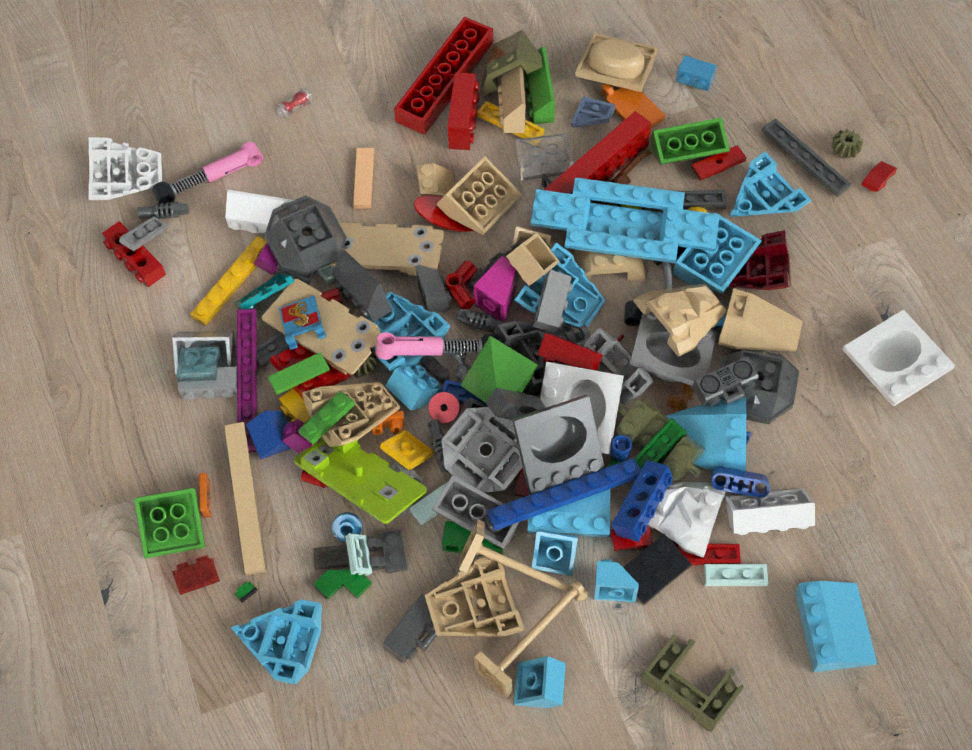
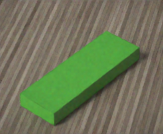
(298, 373)

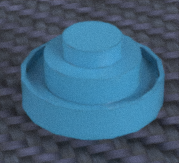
(345, 524)

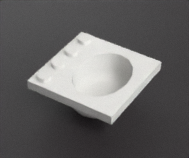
(898, 357)
(603, 388)

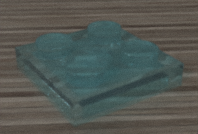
(198, 364)

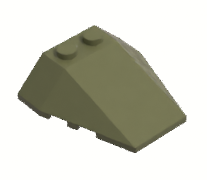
(508, 54)

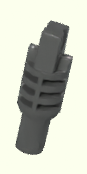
(164, 210)
(478, 320)
(437, 435)

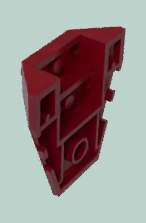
(767, 266)

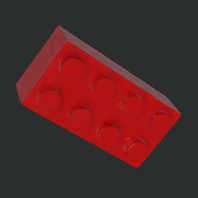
(463, 111)

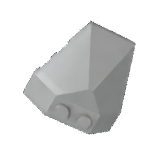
(616, 361)

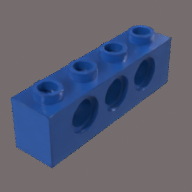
(642, 501)

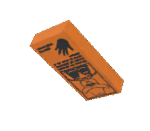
(204, 495)

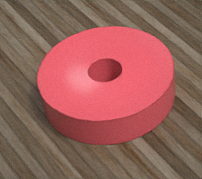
(440, 399)

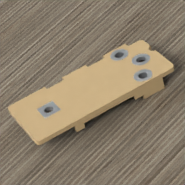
(393, 247)
(341, 329)

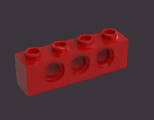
(141, 261)

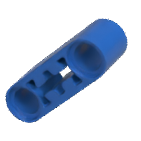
(742, 488)

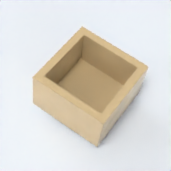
(532, 259)

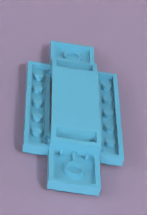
(623, 229)

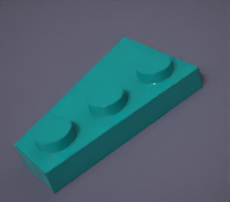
(264, 291)

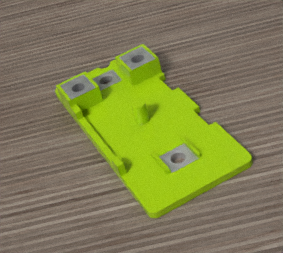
(361, 478)

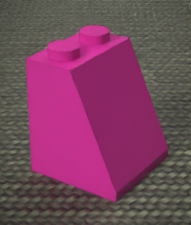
(497, 289)

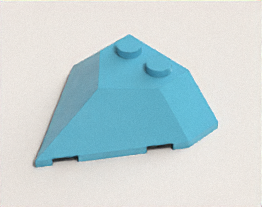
(767, 191)
(284, 639)

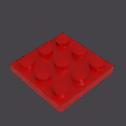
(290, 357)

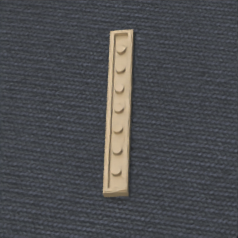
(245, 499)

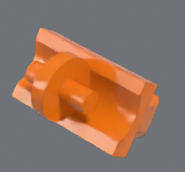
(394, 422)

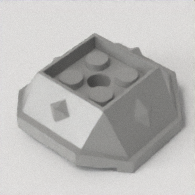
(463, 450)

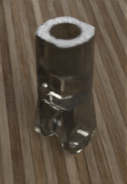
(435, 368)

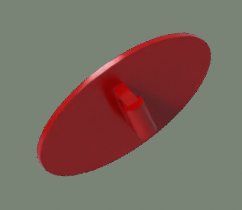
(427, 208)

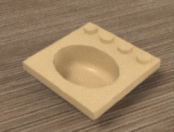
(617, 62)

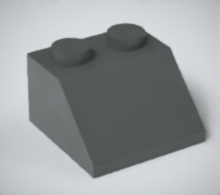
(432, 289)

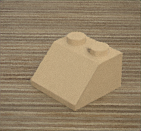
(434, 179)

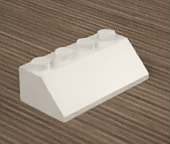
(250, 210)
(775, 511)

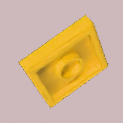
(407, 449)

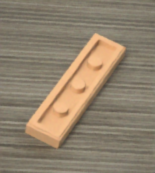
(364, 178)

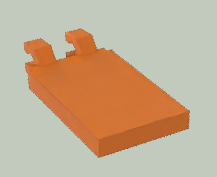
(628, 101)

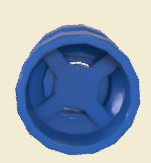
(621, 448)

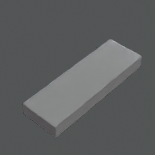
(143, 233)

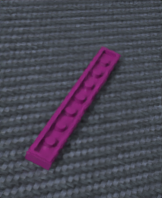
(247, 369)

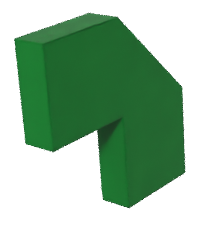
(333, 580)

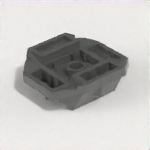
(301, 252)
(777, 387)

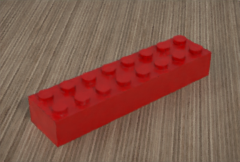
(434, 85)
(607, 155)

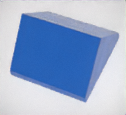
(267, 433)

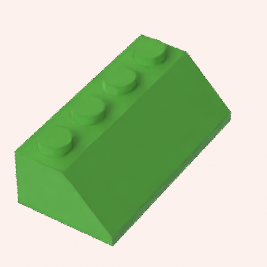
(540, 92)
(689, 141)

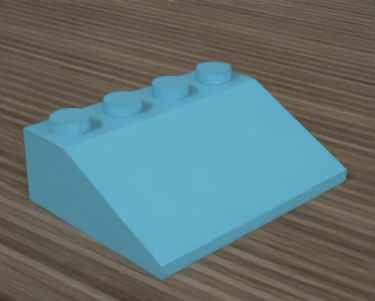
(719, 266)
(581, 518)
(834, 625)

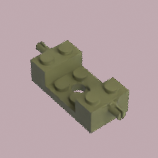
(644, 422)

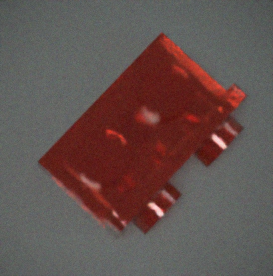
(195, 575)

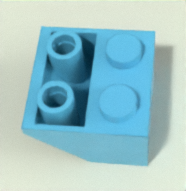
(413, 386)

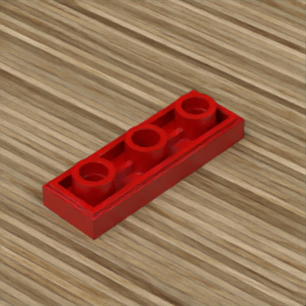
(718, 163)

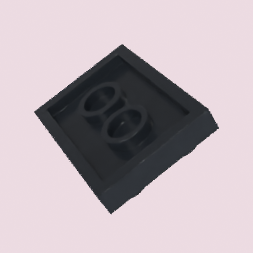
(656, 568)

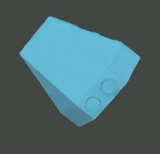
(583, 299)
(409, 320)
(719, 431)

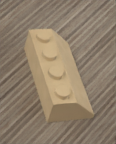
(512, 101)

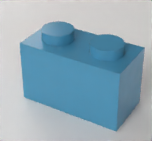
(696, 73)

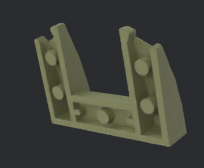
(707, 710)

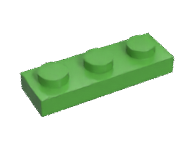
(326, 417)

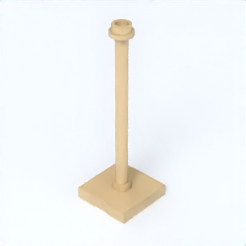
(474, 547)
(495, 672)

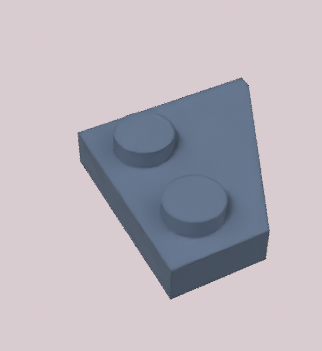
(592, 112)

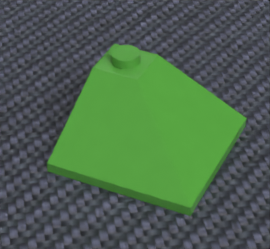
(500, 368)
(169, 522)

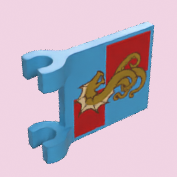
(301, 318)

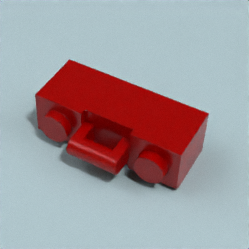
(563, 351)

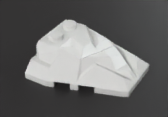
(120, 169)
(688, 514)

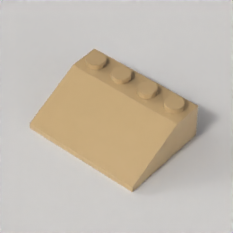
(479, 197)

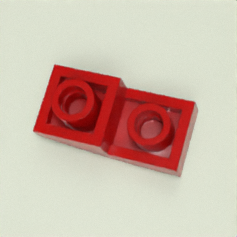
(878, 176)
(622, 543)

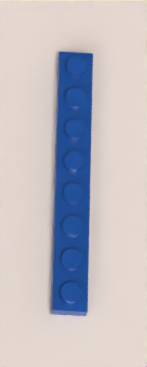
(563, 494)

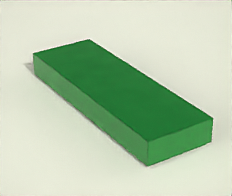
(661, 443)

